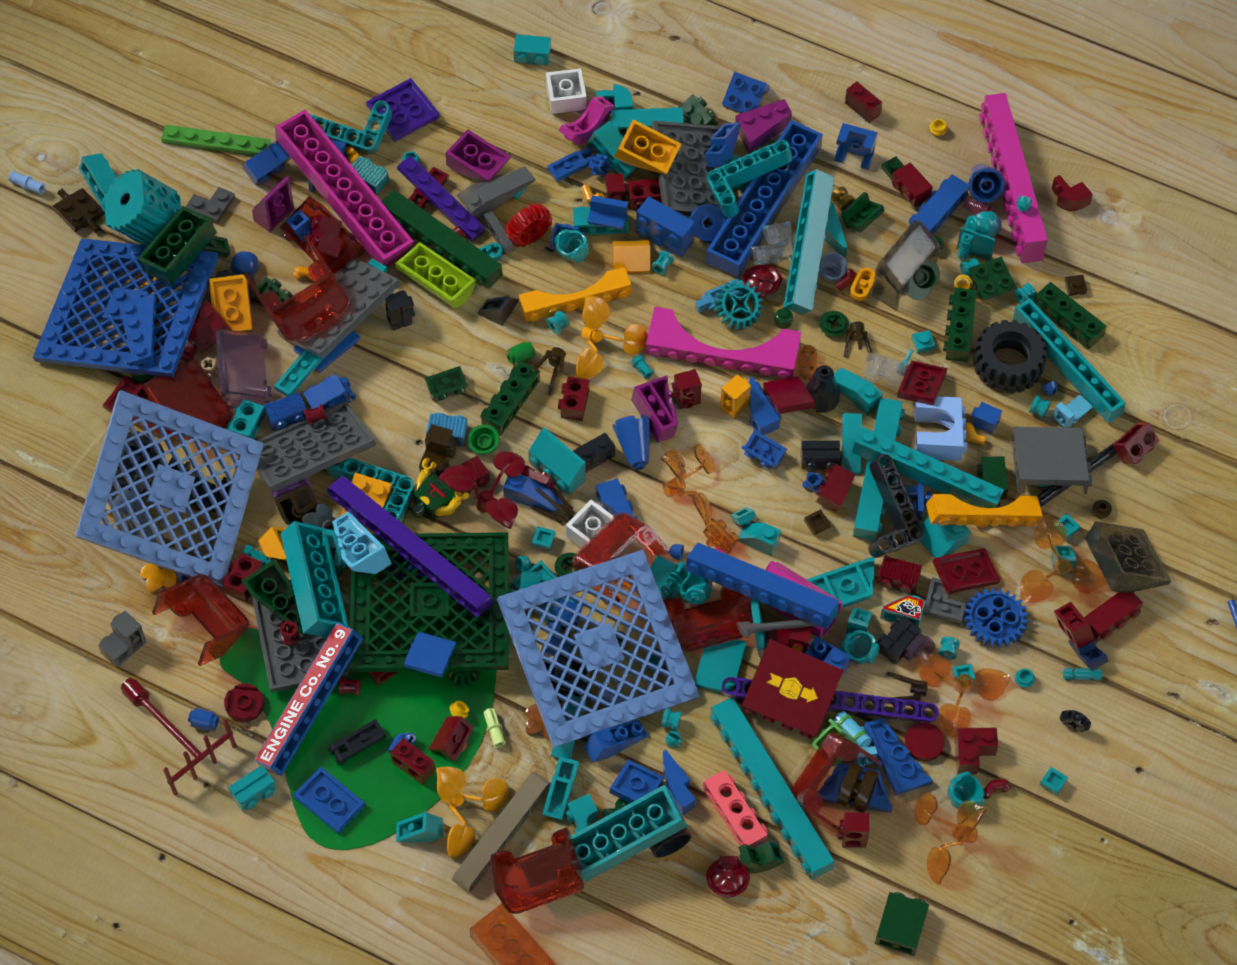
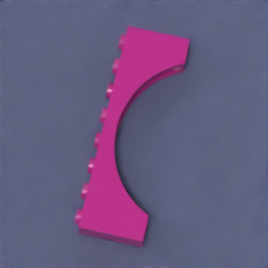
(772, 358)

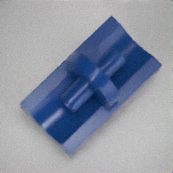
(917, 492)

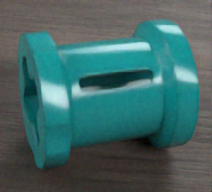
(662, 262)

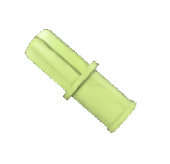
(494, 728)

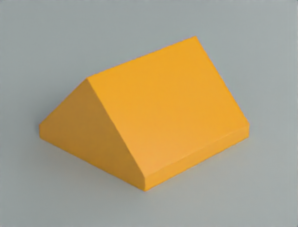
(632, 256)

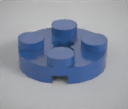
(715, 216)

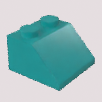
(944, 539)

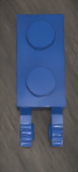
(570, 164)

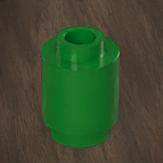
(520, 352)

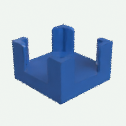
(856, 141)

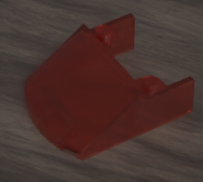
(311, 308)

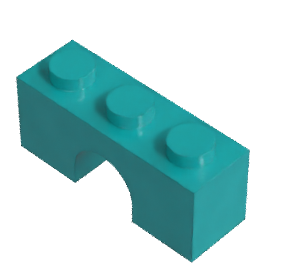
(581, 812)

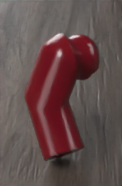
(846, 281)
(995, 785)

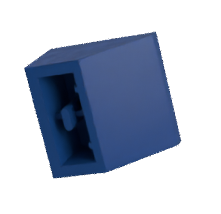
(828, 653)

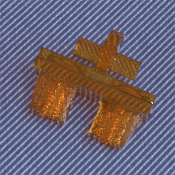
(719, 537)

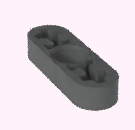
(497, 231)

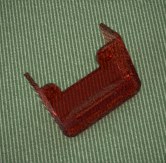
(613, 540)
(212, 610)
(805, 787)

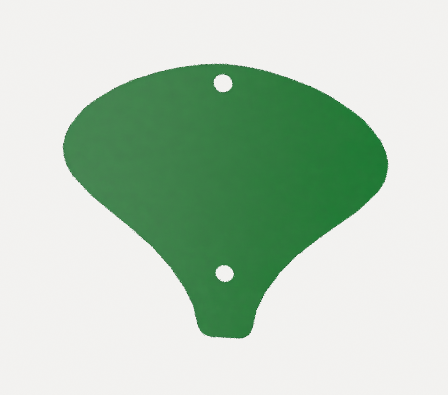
(402, 704)

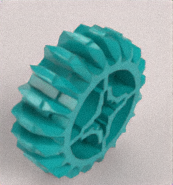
(733, 300)

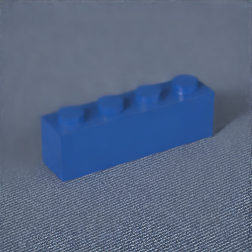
(941, 203)

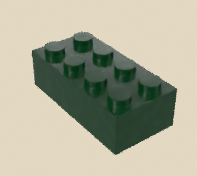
(177, 245)

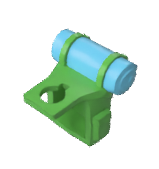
(847, 727)

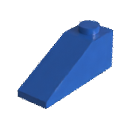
(523, 490)

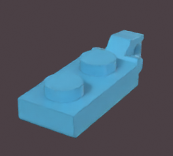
(707, 300)

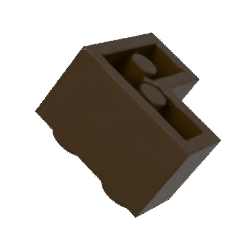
(439, 448)

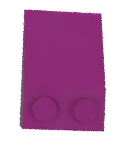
(475, 157)
(274, 206)

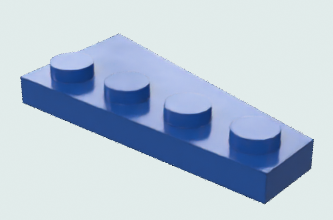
(139, 327)
(898, 765)

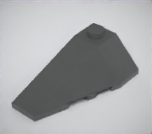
(490, 195)

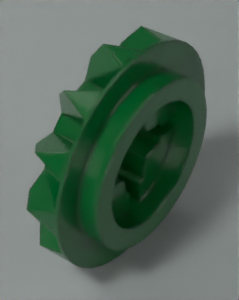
(829, 318)
(560, 564)

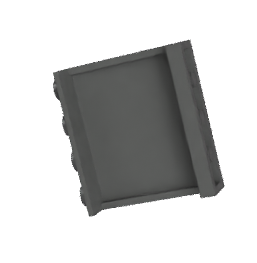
(1050, 457)

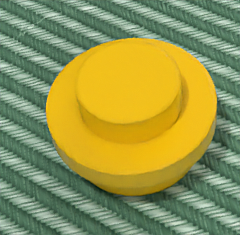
(938, 127)
(963, 281)
(459, 709)

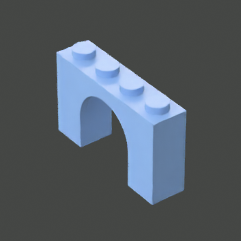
(947, 444)

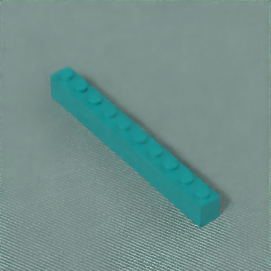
(772, 789)

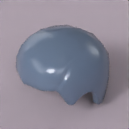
(832, 267)

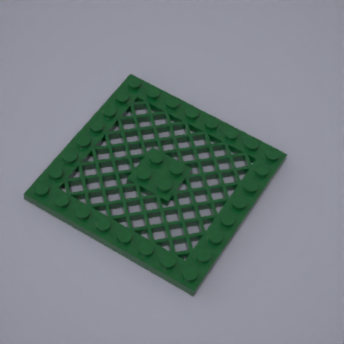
(433, 603)

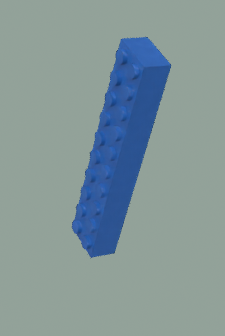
(763, 202)

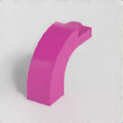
(591, 120)

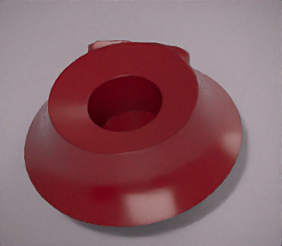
(764, 277)
(728, 876)

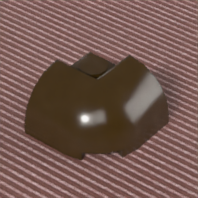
(295, 503)

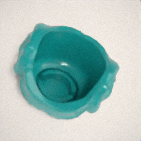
(984, 223)
(572, 245)
(695, 589)
(860, 646)
(965, 788)

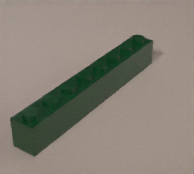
(443, 240)

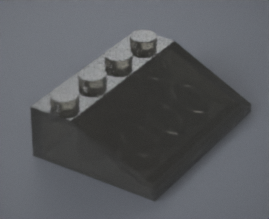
(1126, 557)

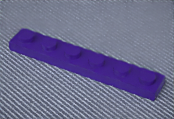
(441, 198)

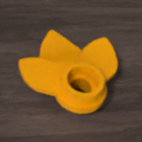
(157, 577)

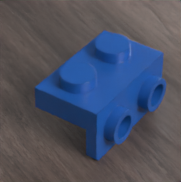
(764, 449)

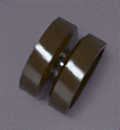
(854, 787)

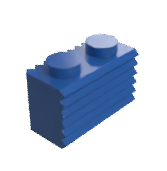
(285, 411)

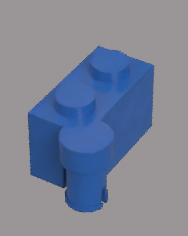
(266, 163)
(329, 392)

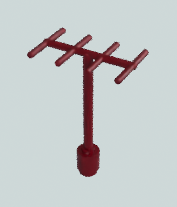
(140, 697)

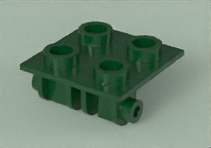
(992, 278)

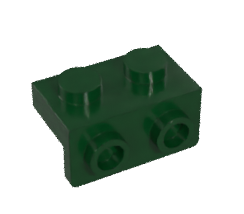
(696, 111)
(861, 213)
(445, 383)

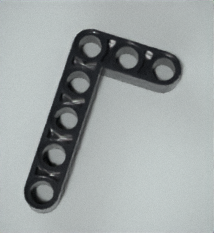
(895, 509)

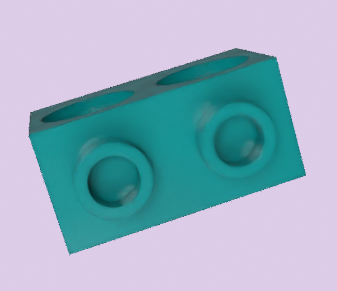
(249, 423)

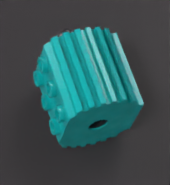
(140, 206)

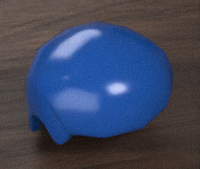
(245, 262)

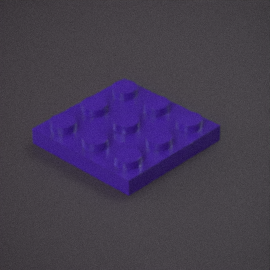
(409, 109)

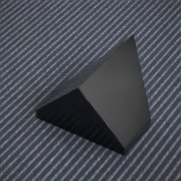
(498, 309)

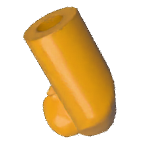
(300, 271)

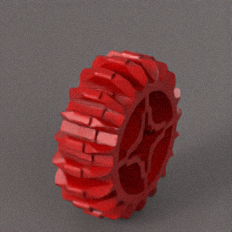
(529, 225)

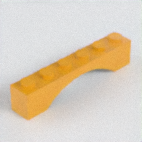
(539, 305)
(947, 509)

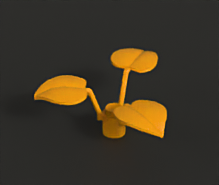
(594, 314)
(449, 783)

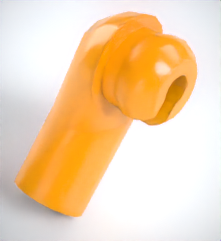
(352, 154)
(586, 190)
(971, 435)

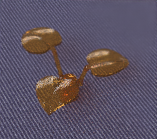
(677, 484)
(1036, 587)
(990, 685)
(968, 815)

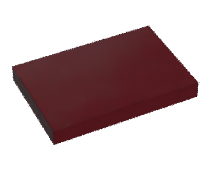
(922, 383)
(788, 395)
(966, 571)

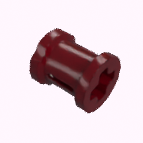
(315, 414)
(292, 629)
(350, 686)

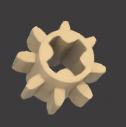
(210, 367)

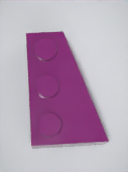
(763, 123)
(655, 402)

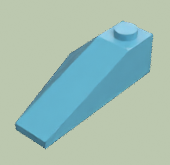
(359, 547)

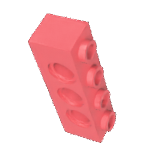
(723, 783)

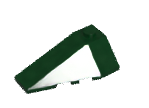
(274, 591)

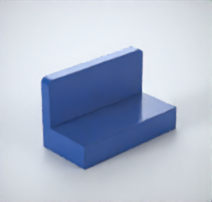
(607, 212)

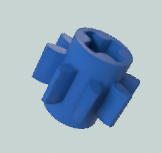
(599, 165)

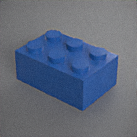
(665, 227)

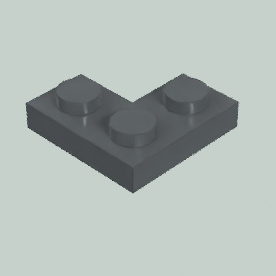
(213, 208)
(939, 606)

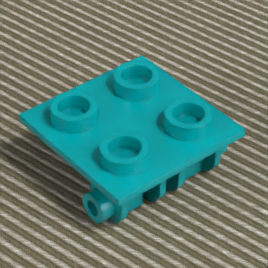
(975, 244)
(668, 576)

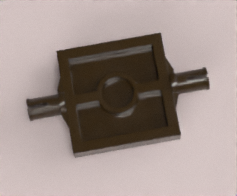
(78, 210)

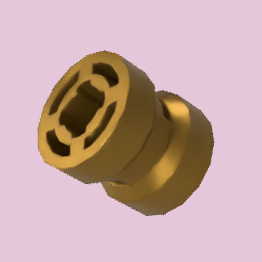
(842, 198)

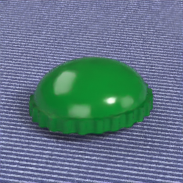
(483, 439)

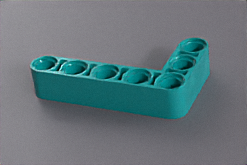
(363, 137)
(743, 170)
(398, 482)

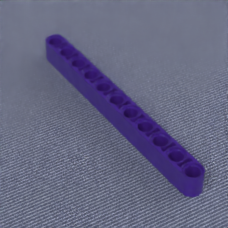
(410, 546)
(859, 699)

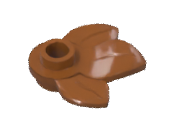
(535, 722)

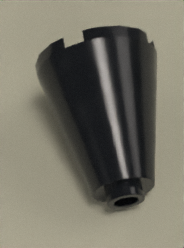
(824, 389)

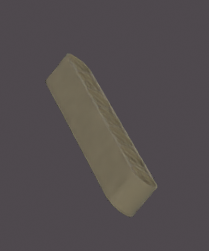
(501, 831)

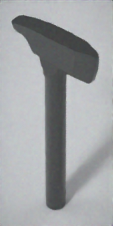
(748, 628)

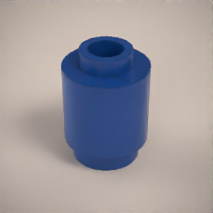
(203, 719)

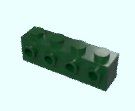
(1070, 315)
(961, 324)
(511, 397)

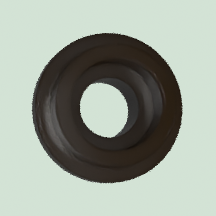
(1099, 513)

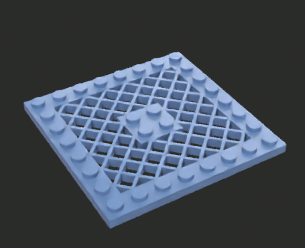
(169, 488)
(598, 648)

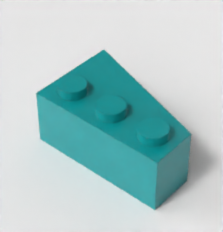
(606, 142)

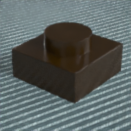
(1075, 285)
(817, 522)

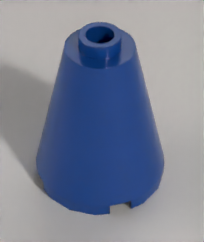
(985, 183)
(634, 439)

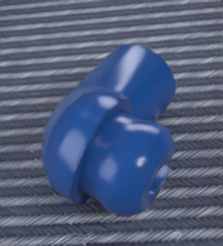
(410, 737)

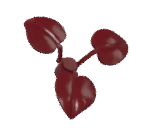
(502, 510)

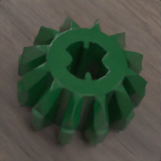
(462, 678)

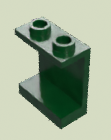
(902, 923)

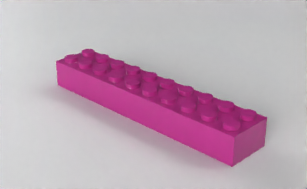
(1010, 162)
(343, 188)

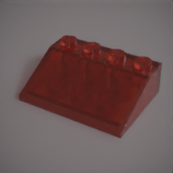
(190, 394)

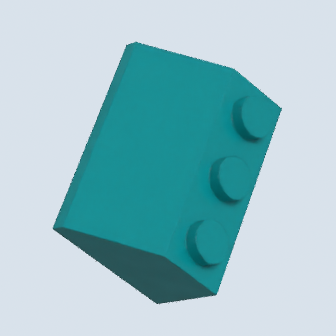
(558, 461)

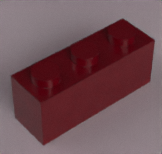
(1113, 614)

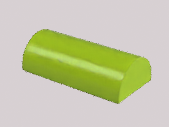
(437, 275)

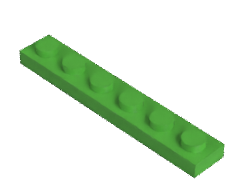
(214, 140)

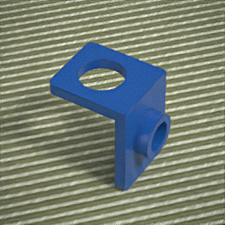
(558, 228)

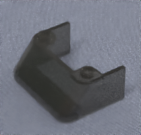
(903, 262)

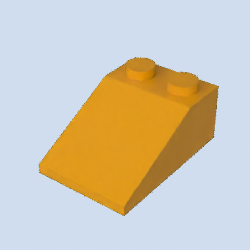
(647, 148)

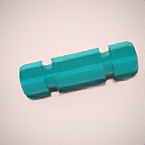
(249, 550)
(1082, 674)

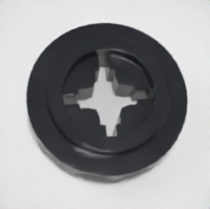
(1075, 720)

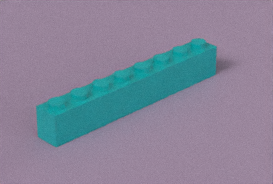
(809, 242)
(1072, 363)
(928, 470)
(871, 502)

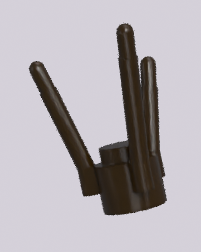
(857, 333)
(555, 357)
(564, 513)
(917, 687)

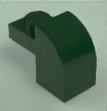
(761, 857)

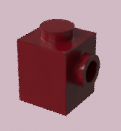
(616, 187)

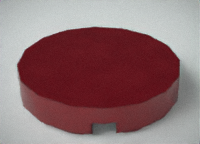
(244, 703)
(924, 741)

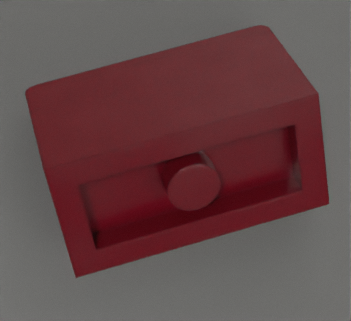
(452, 737)

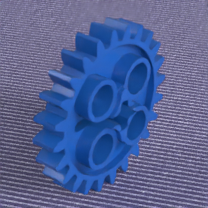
(1007, 630)

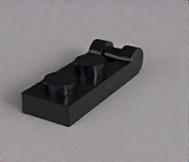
(357, 742)

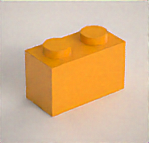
(735, 396)

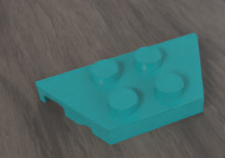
(849, 583)

